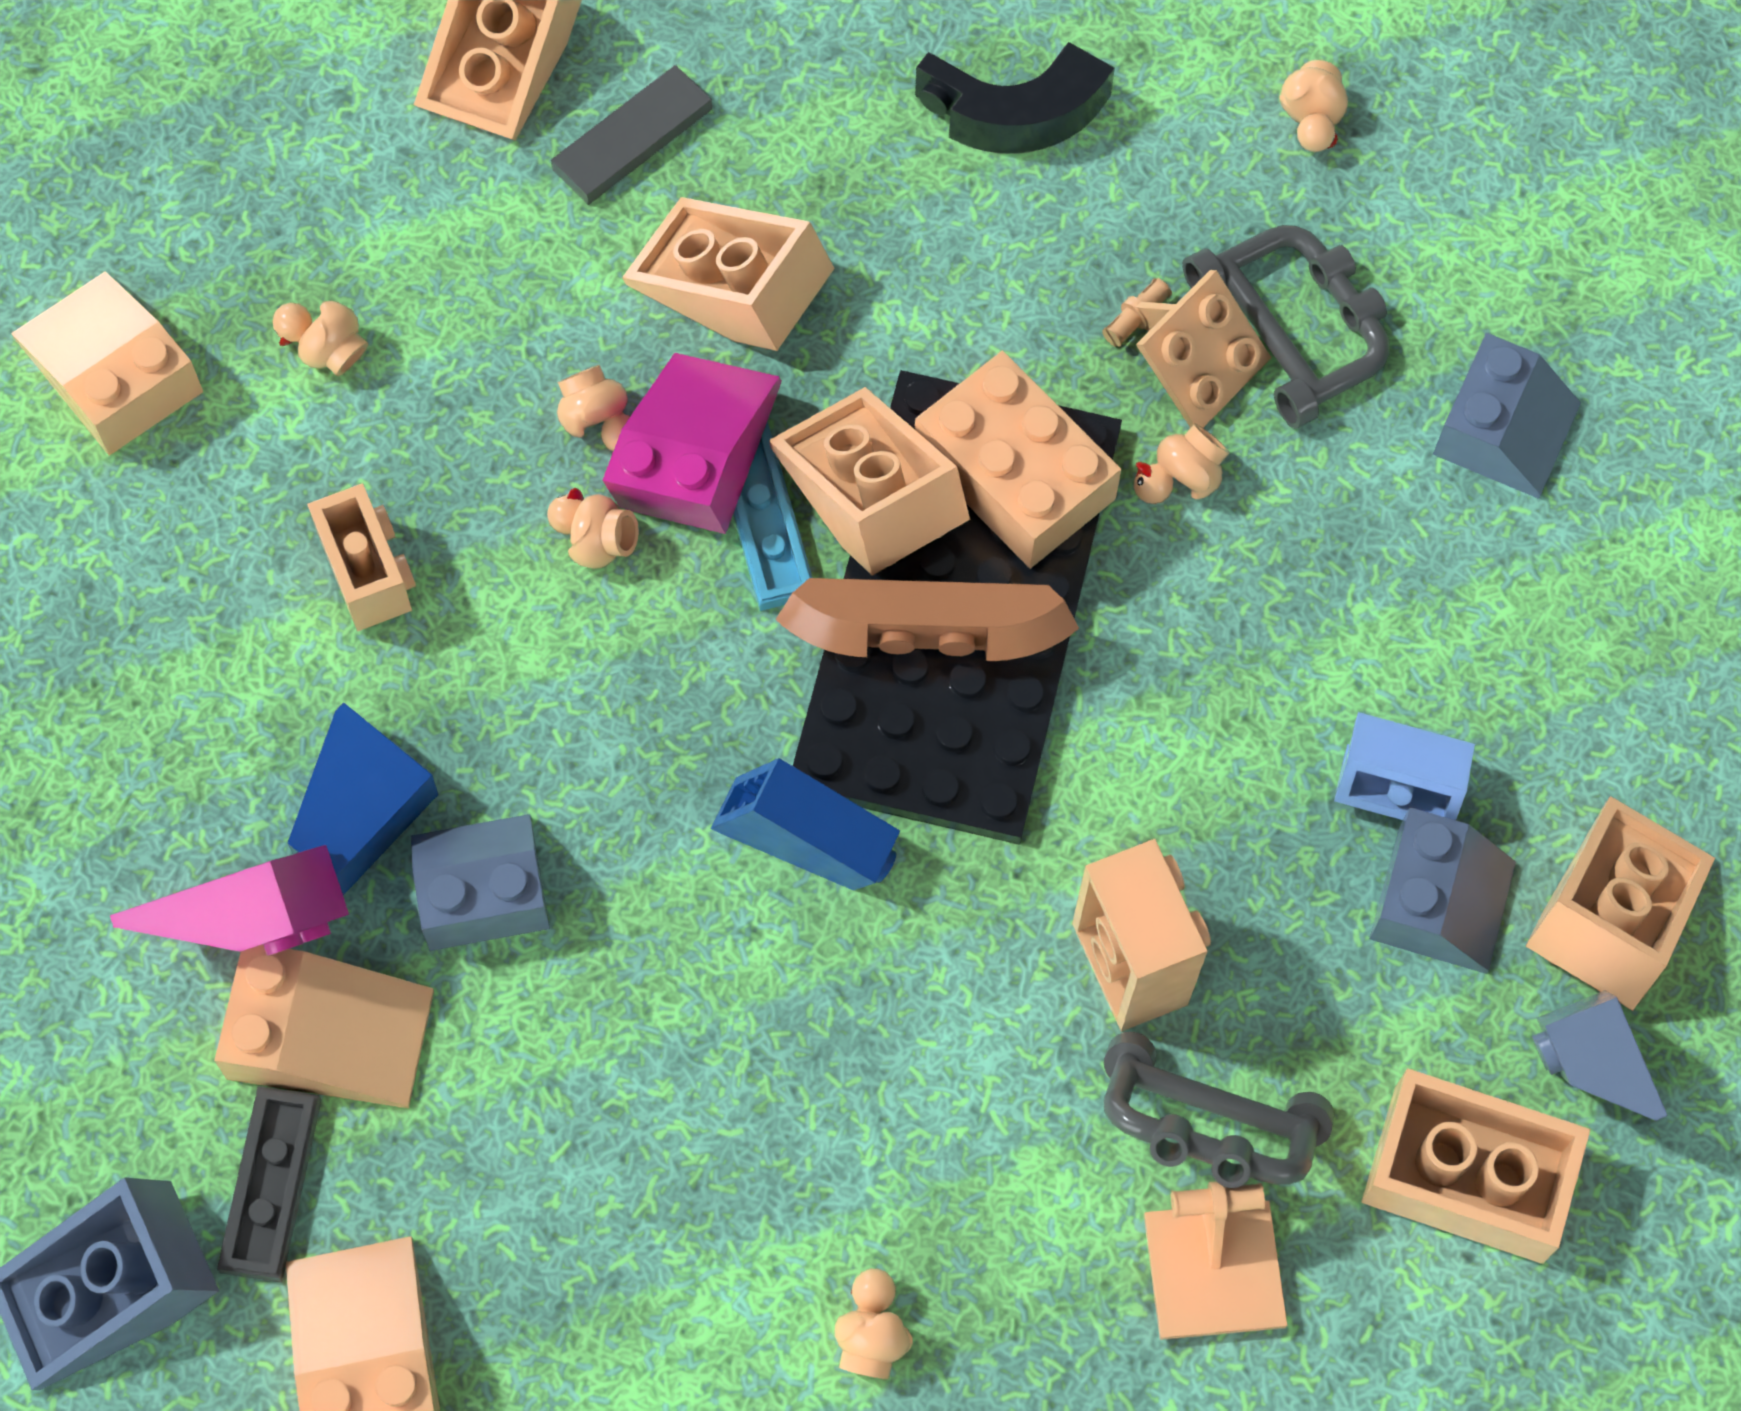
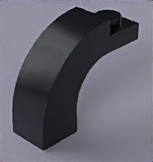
(1019, 115)

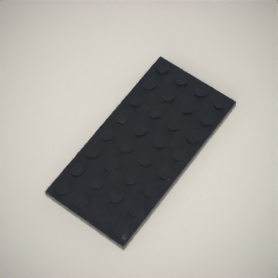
(938, 730)

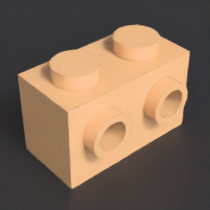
(360, 557)

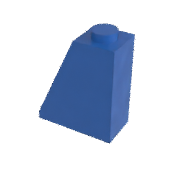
(359, 797)
(807, 825)

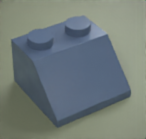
(1509, 417)
(478, 882)
(1443, 892)
(1598, 1053)

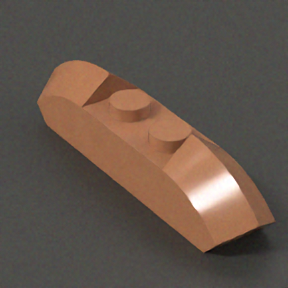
(945, 616)

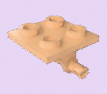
(1196, 347)
(1215, 1263)

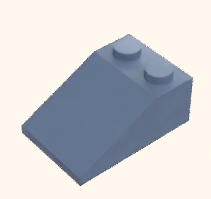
(103, 1280)

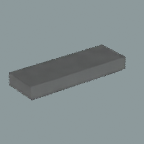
(631, 134)
(269, 1184)

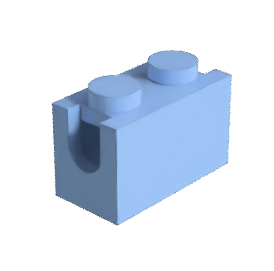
(1402, 768)

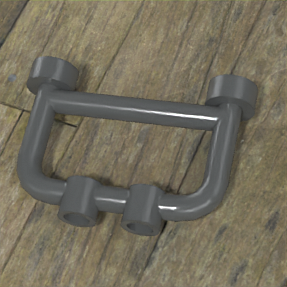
(1330, 269)
(1304, 1122)

